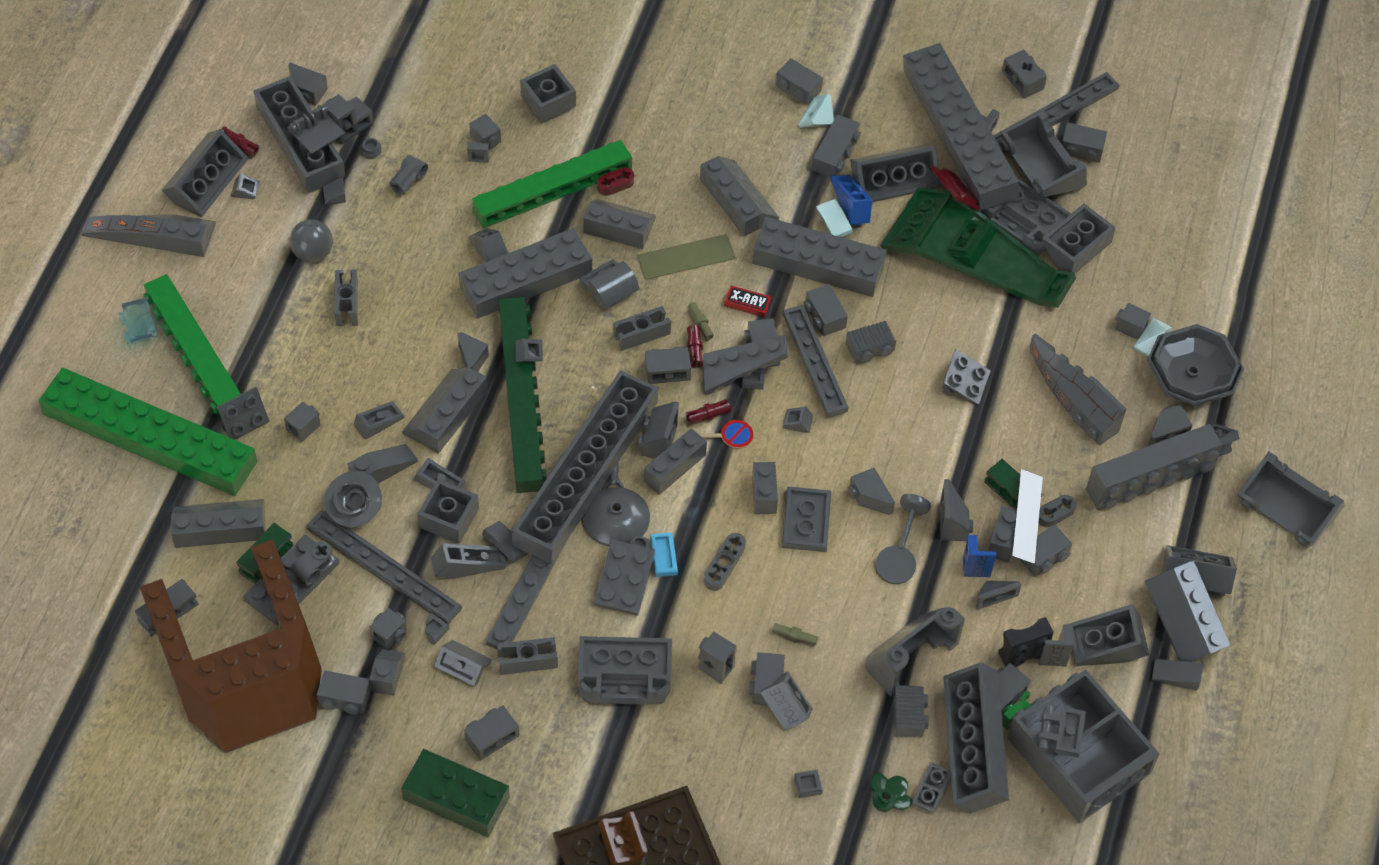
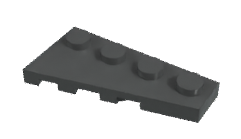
(734, 362)

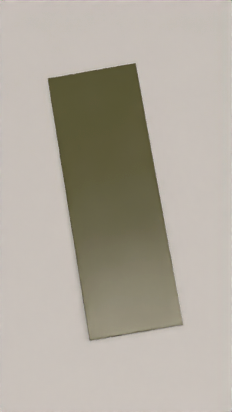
(686, 256)

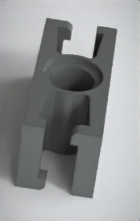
(346, 304)
(629, 330)
(182, 600)
(531, 647)

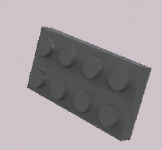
(257, 595)

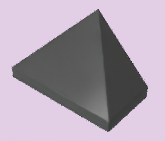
(996, 592)

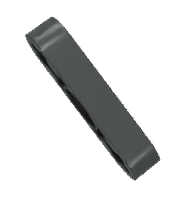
(725, 571)

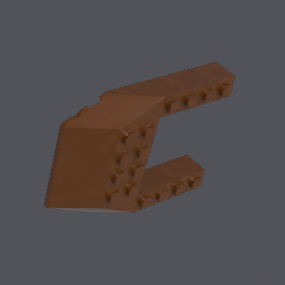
(253, 685)

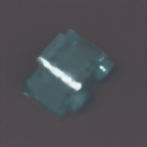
(138, 320)

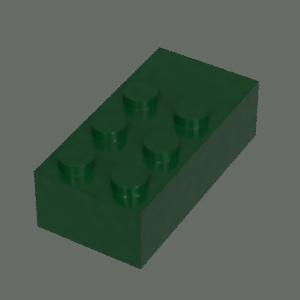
(455, 792)

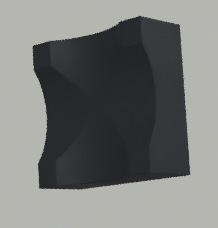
(1025, 643)

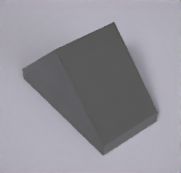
(473, 351)

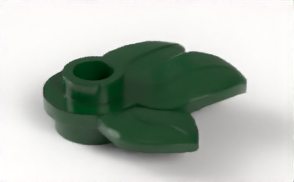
(891, 790)

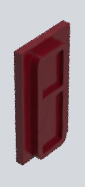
(956, 187)

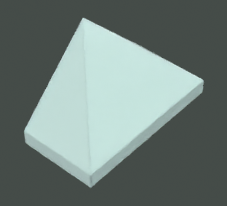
(818, 112)
(1146, 341)

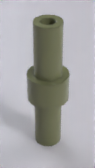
(701, 320)
(795, 634)

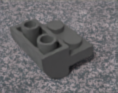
(610, 283)

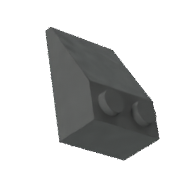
(1109, 637)

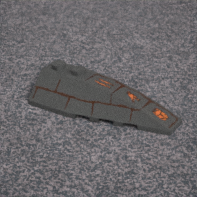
(160, 232)
(1080, 396)

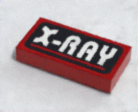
(747, 301)

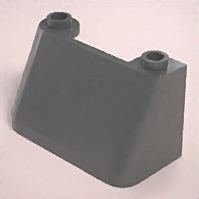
(1043, 156)
(1290, 500)
(934, 627)

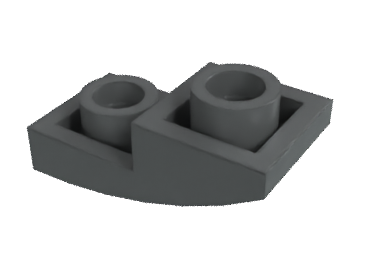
(932, 787)

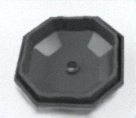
(1196, 351)

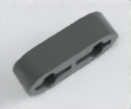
(1059, 514)

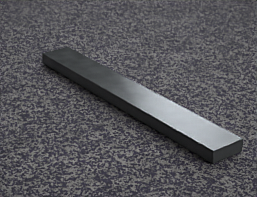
(1075, 101)
(384, 567)

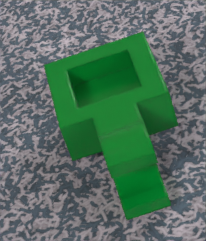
(1010, 710)

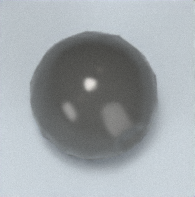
(311, 240)

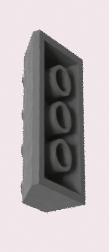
(896, 171)
(205, 173)
(736, 194)
(447, 408)
(218, 523)
(1187, 612)

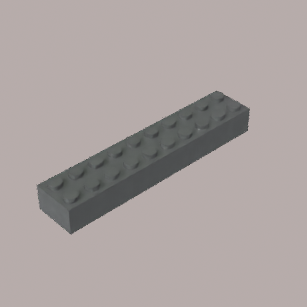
(961, 126)
(584, 467)

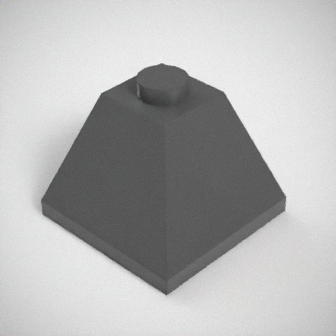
(953, 515)

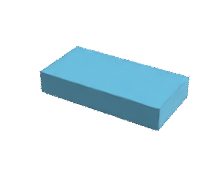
(665, 556)

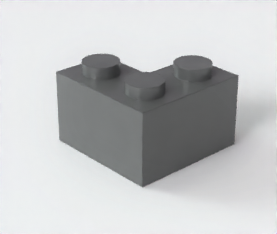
(350, 116)

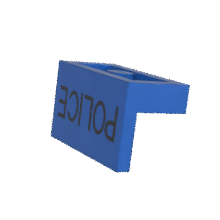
(977, 562)

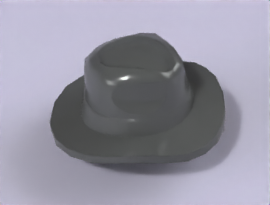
(353, 498)

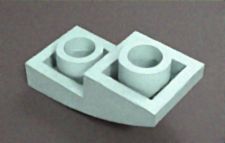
(834, 218)

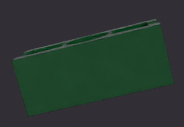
(1005, 482)
(283, 544)

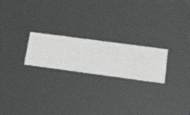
(1027, 516)

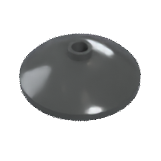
(623, 525)

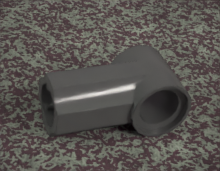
(410, 171)

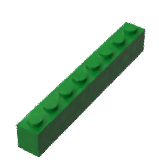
(549, 184)
(190, 341)

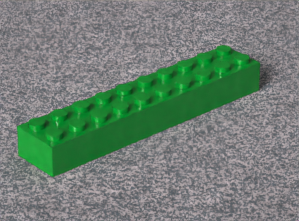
(148, 431)

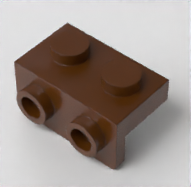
(623, 839)

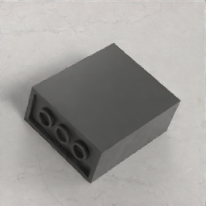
(1111, 750)

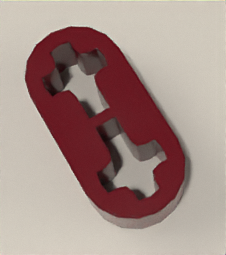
(615, 181)

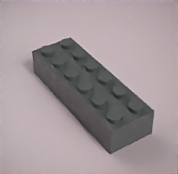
(279, 106)
(819, 256)
(525, 272)
(1153, 467)
(975, 738)

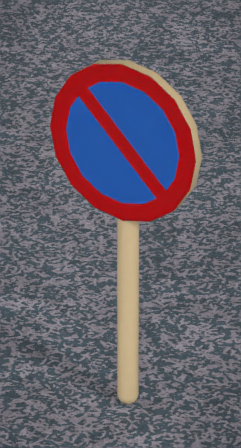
(734, 433)

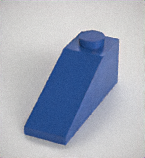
(852, 199)

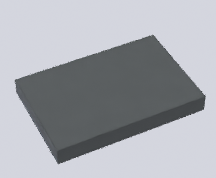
(806, 519)

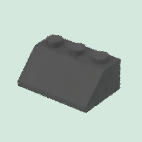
(618, 223)
(1078, 239)
(1215, 570)

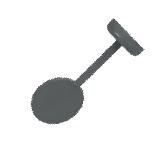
(897, 563)

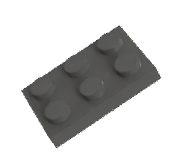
(624, 577)

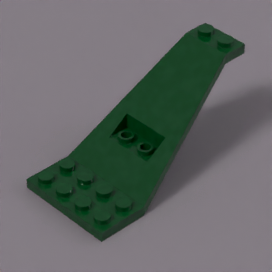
(972, 244)

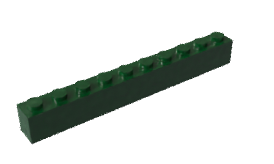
(521, 398)

